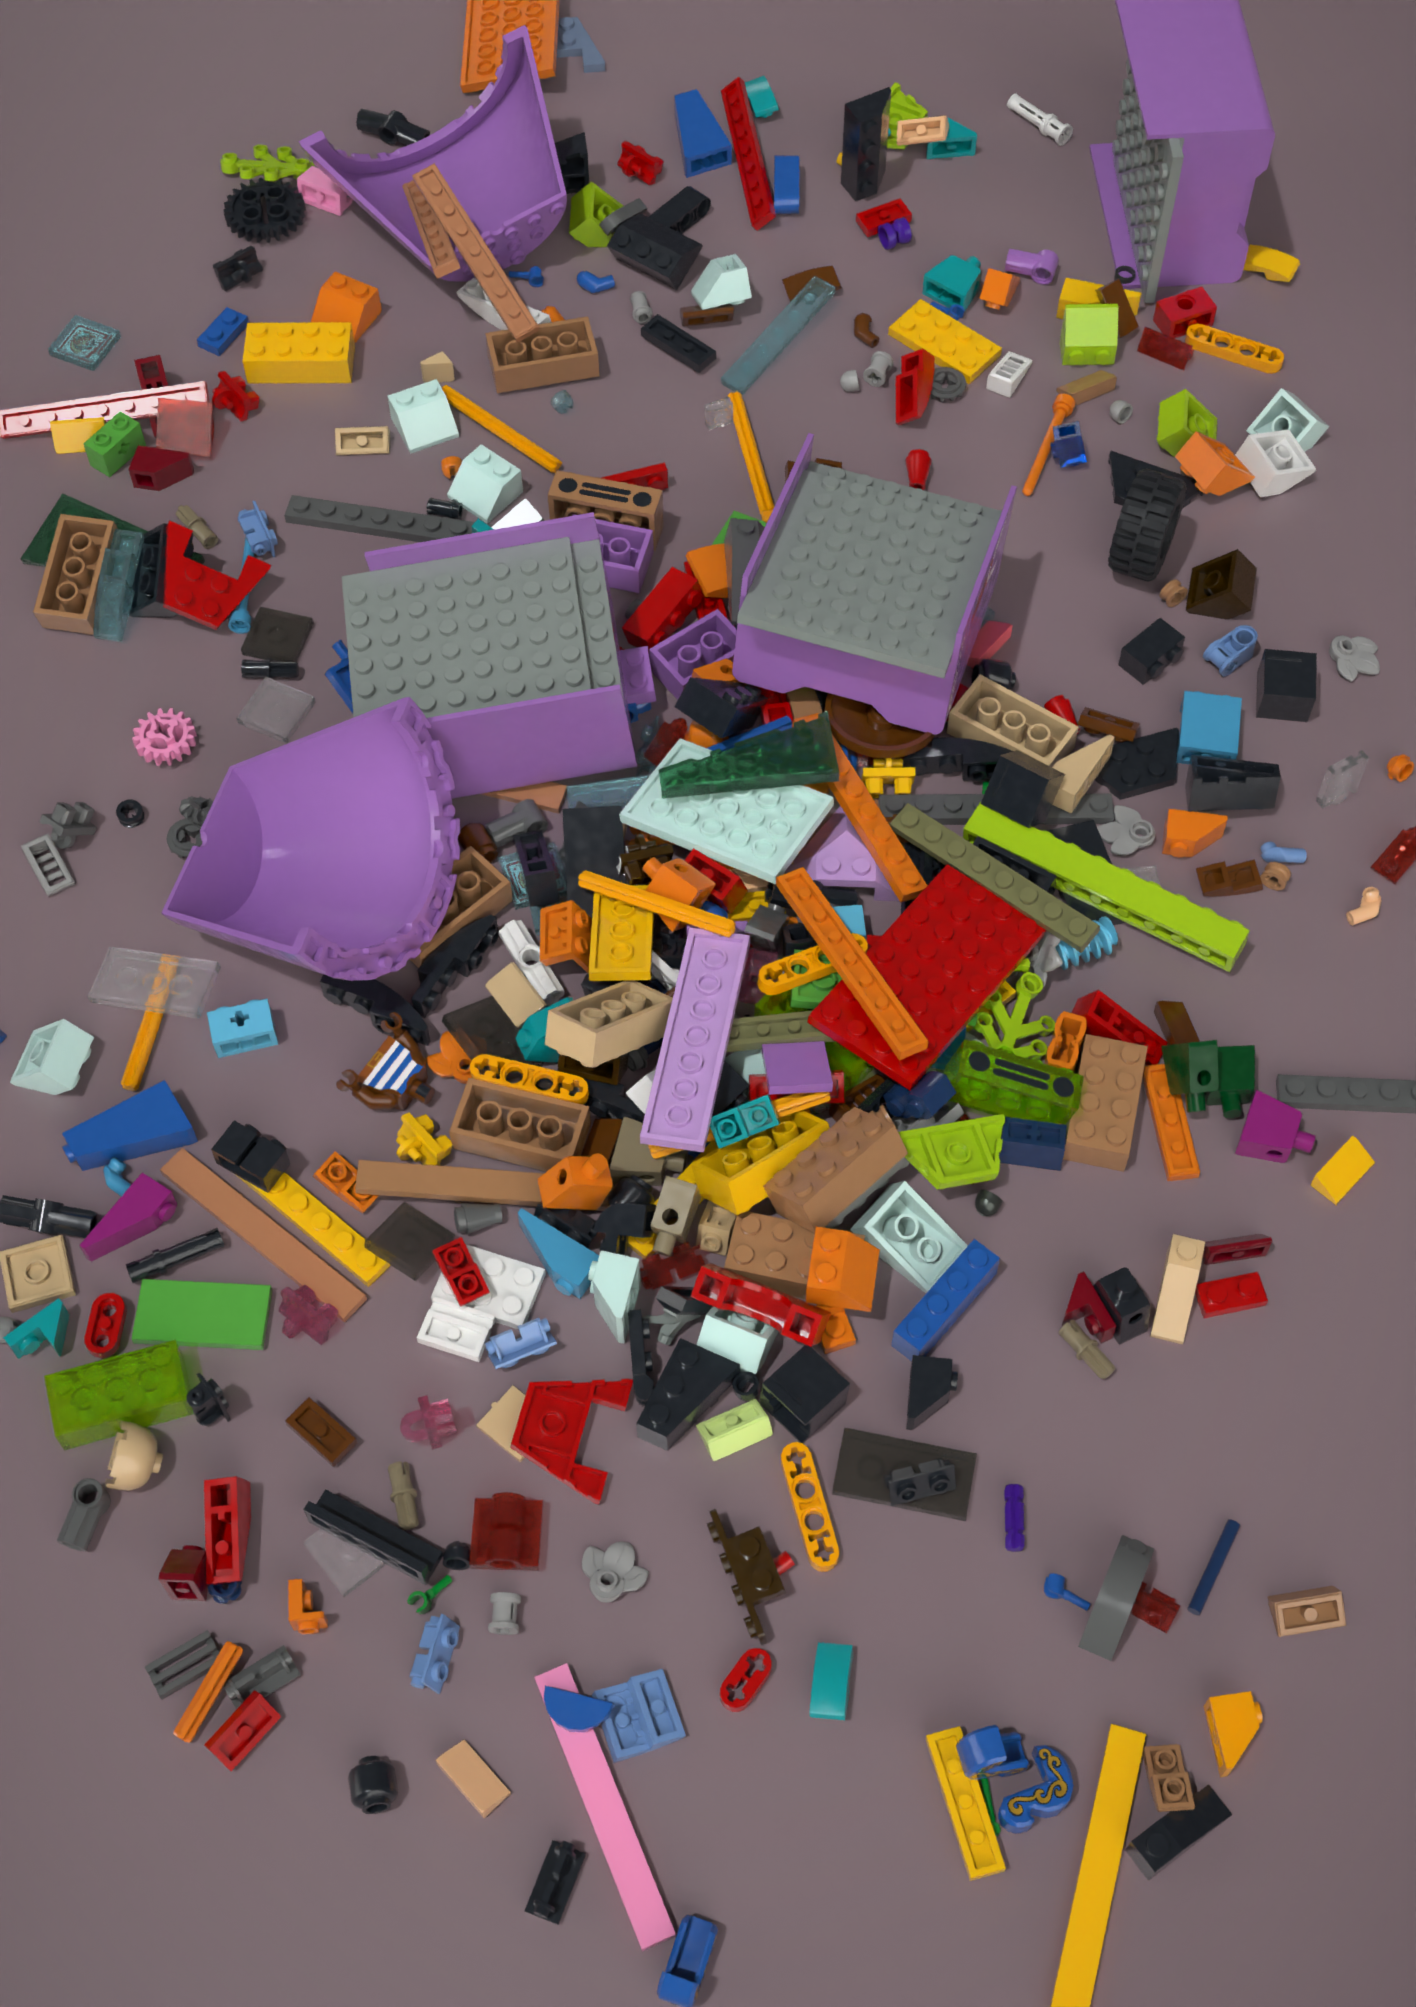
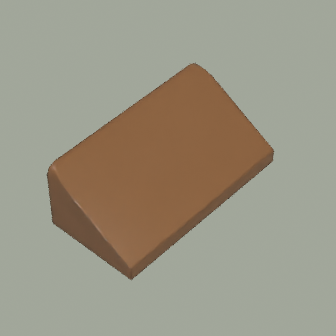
(1089, 386)
(1307, 1610)

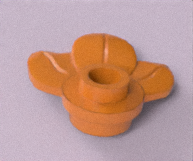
(450, 1060)

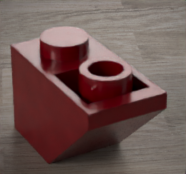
(159, 468)

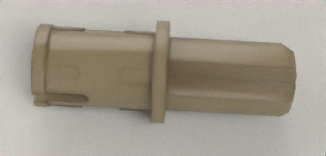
(198, 525)
(1086, 1349)
(403, 1495)

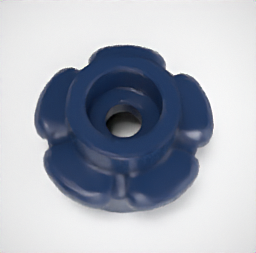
(223, 1596)

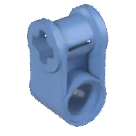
(1232, 649)

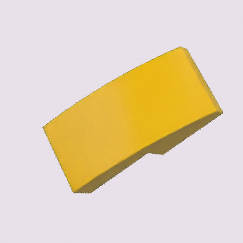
(1274, 263)

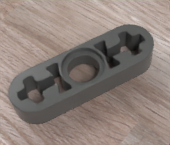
(619, 216)

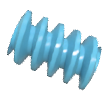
(1104, 939)

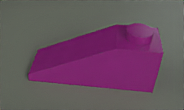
(134, 1215)

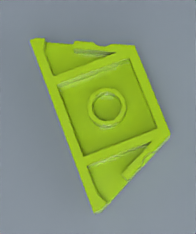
(902, 108)
(956, 1151)

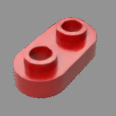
(105, 1327)

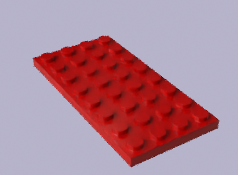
(942, 966)

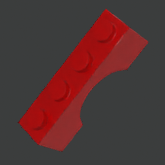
(745, 1296)

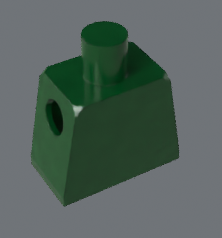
(1192, 1071)
(1235, 1079)

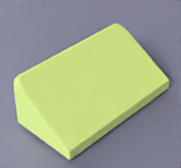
(735, 1429)

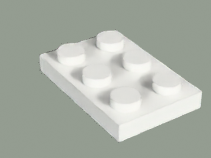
(511, 1287)

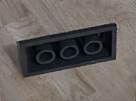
(865, 143)

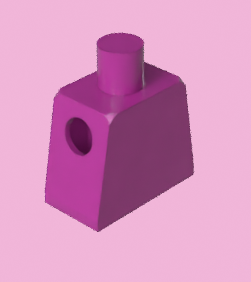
(1272, 1130)

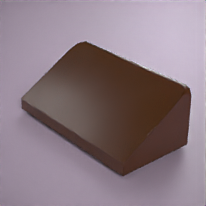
(1114, 294)
(696, 316)
(1175, 1022)
(603, 1138)

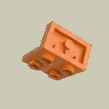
(565, 934)

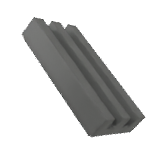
(176, 1654)

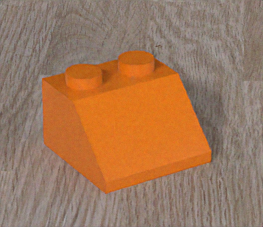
(347, 301)
(1212, 465)
(842, 1270)

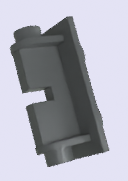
(263, 1676)

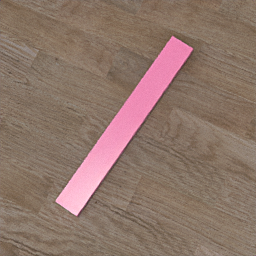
(611, 1823)

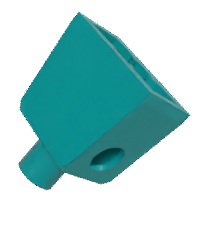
(953, 281)

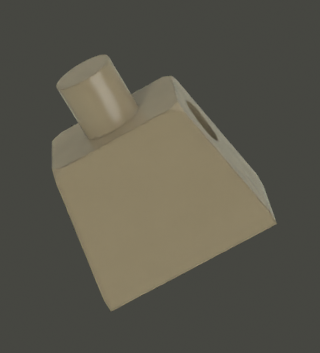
(635, 1158)
(678, 1201)

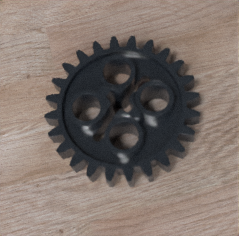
(245, 211)

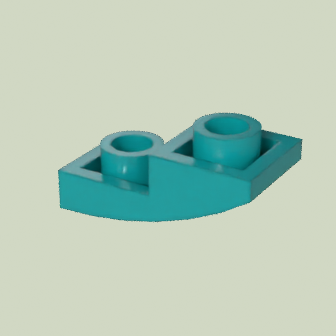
(761, 97)
(744, 1121)
(831, 1681)

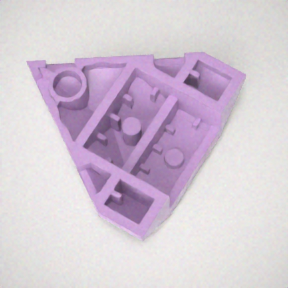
(841, 859)

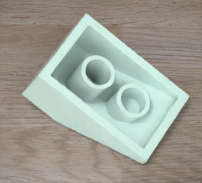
(910, 1235)

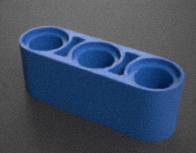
(786, 184)

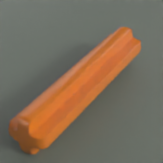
(208, 1692)

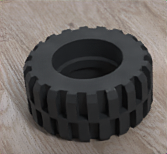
(1147, 524)

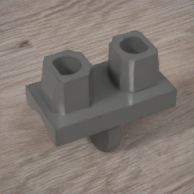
(69, 823)

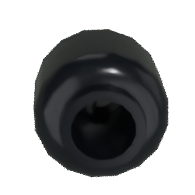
(995, 670)
(631, 1190)
(373, 1785)

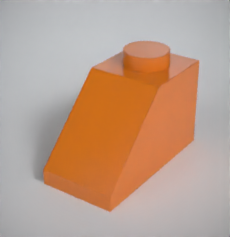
(998, 288)
(1191, 832)

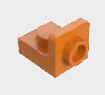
(838, 1331)
(299, 1602)

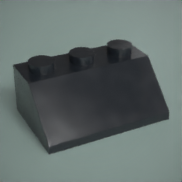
(654, 249)
(150, 573)

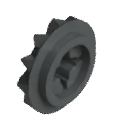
(955, 381)
(195, 809)
(177, 839)

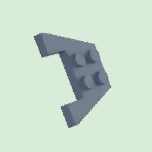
(575, 41)

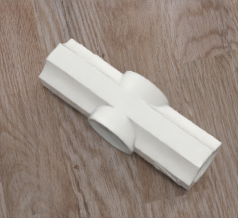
(524, 949)

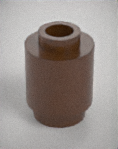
(476, 836)

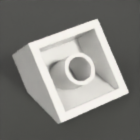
(1274, 461)

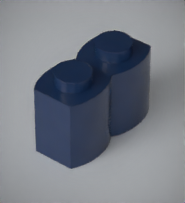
(923, 1099)

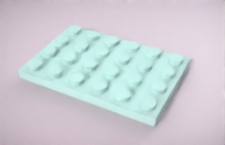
(743, 829)

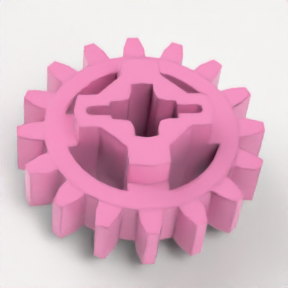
(164, 737)

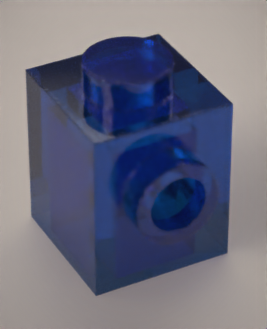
(1068, 444)

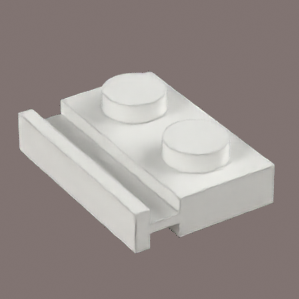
(456, 1329)

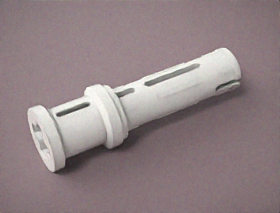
(1047, 123)

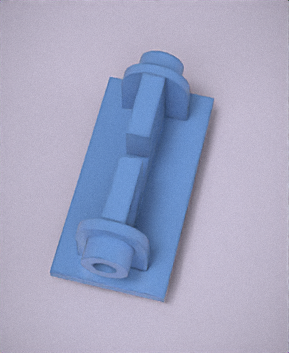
(261, 539)
(506, 1350)
(439, 1638)

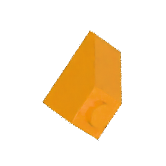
(1231, 1725)

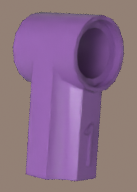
(1038, 266)

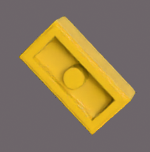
(71, 434)
(1343, 1171)

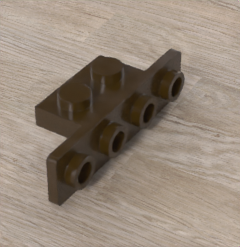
(753, 1570)

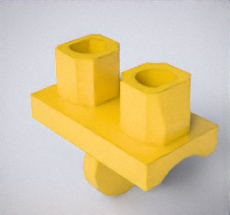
(888, 772)
(418, 1143)

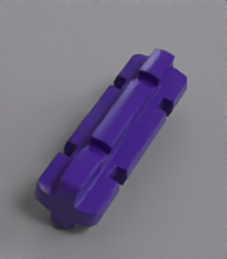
(1014, 1517)

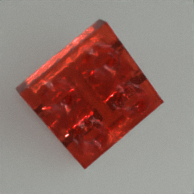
(185, 426)
(506, 1533)

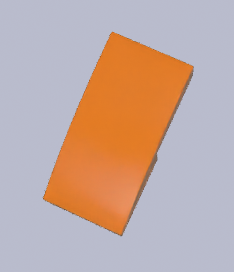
(340, 1179)

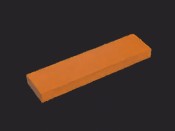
(1170, 1126)

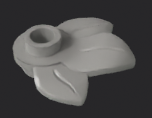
(1354, 656)
(1124, 830)
(1044, 956)
(612, 1566)

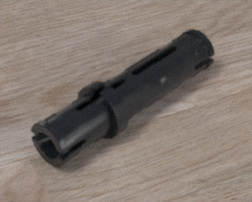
(175, 1255)

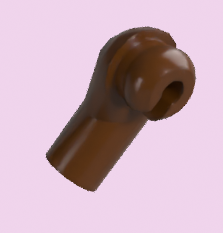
(862, 331)

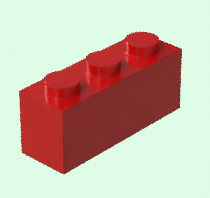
(663, 609)

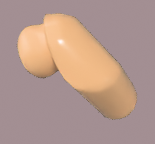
(1368, 908)

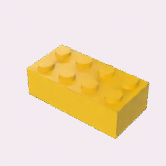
(299, 352)
(738, 1171)

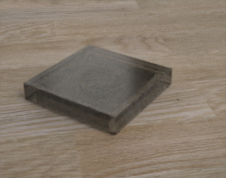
(277, 635)
(408, 1240)

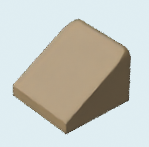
(438, 368)

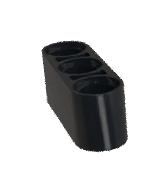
(683, 210)

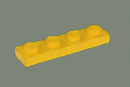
(965, 1807)

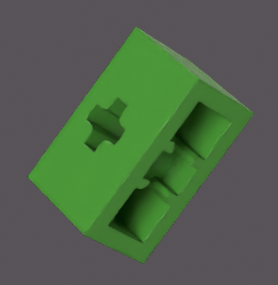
(114, 444)

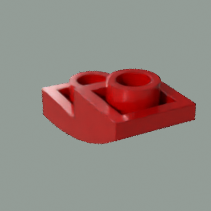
(460, 1272)

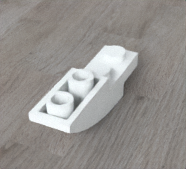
(477, 300)

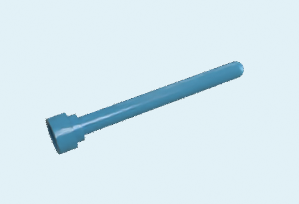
(240, 619)

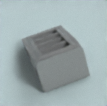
(38, 846)

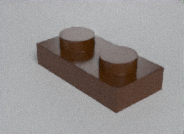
(1098, 721)
(321, 1431)

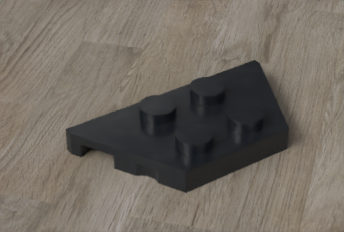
(1125, 470)
(1141, 765)

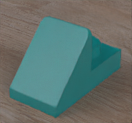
(47, 1325)

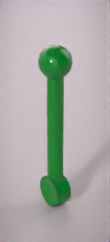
(988, 1801)

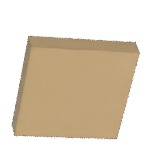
(37, 1273)

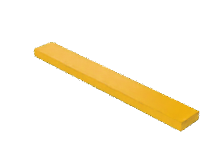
(1098, 1869)

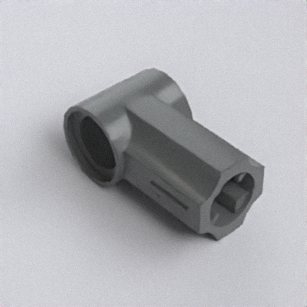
(523, 819)
(83, 1517)

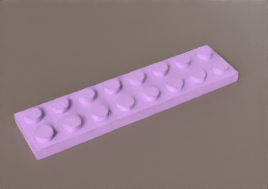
(695, 1041)

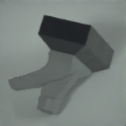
(677, 1309)

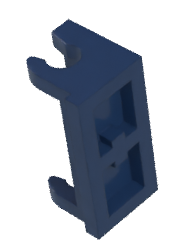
(1033, 1143)

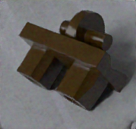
(637, 855)

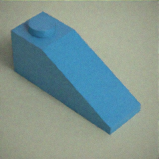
(561, 1256)

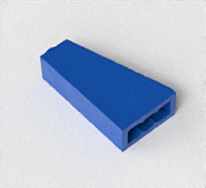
(700, 135)
(130, 1130)

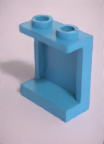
(1208, 726)

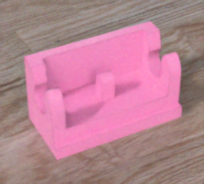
(322, 192)

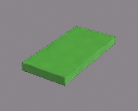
(202, 1314)

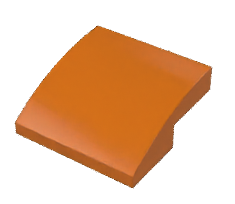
(710, 569)

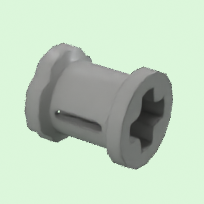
(880, 364)
(504, 1613)

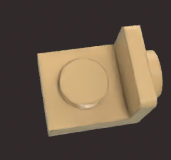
(715, 1229)

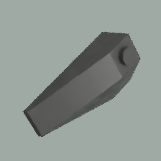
(739, 546)

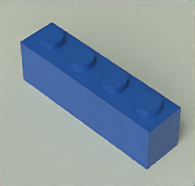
(945, 1301)

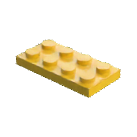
(945, 339)
(620, 940)

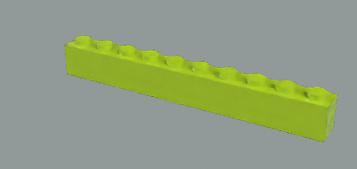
(1116, 890)

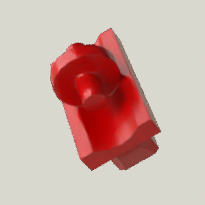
(638, 163)
(232, 395)

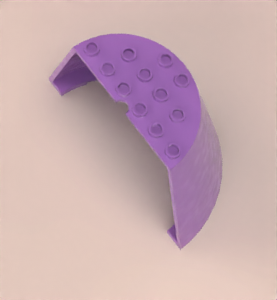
(492, 157)
(329, 848)

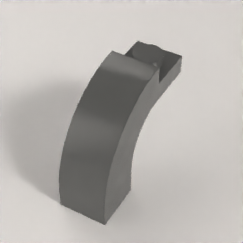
(1116, 1597)

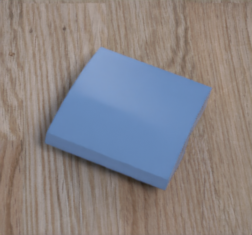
(641, 1716)

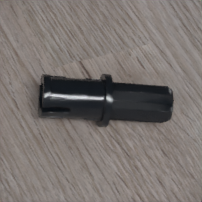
(269, 669)

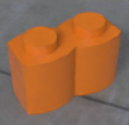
(1066, 1041)

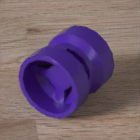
(894, 233)

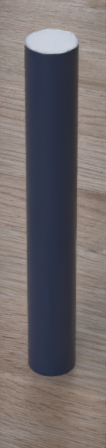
(1213, 1567)

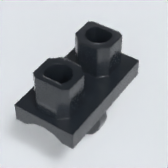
(237, 268)

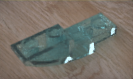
(115, 585)

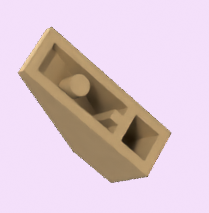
(1080, 772)
(1177, 1288)

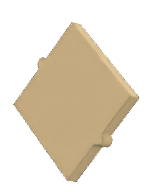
(502, 1420)

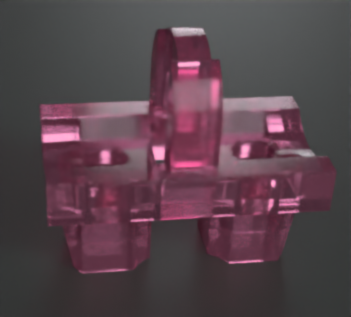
(755, 961)
(298, 1307)
(437, 1420)

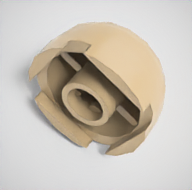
(133, 1458)

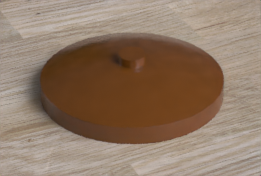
(868, 732)

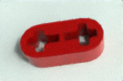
(752, 1684)

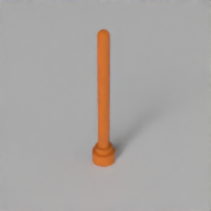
(1062, 408)

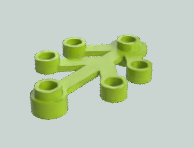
(268, 166)
(1012, 1026)

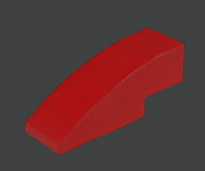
(914, 385)

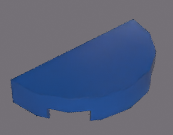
(575, 1711)

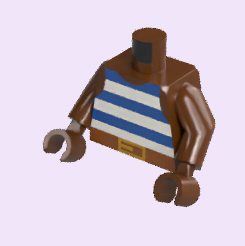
(392, 1074)

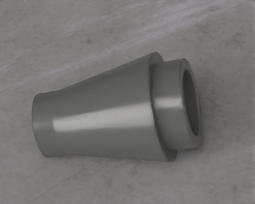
(476, 1216)

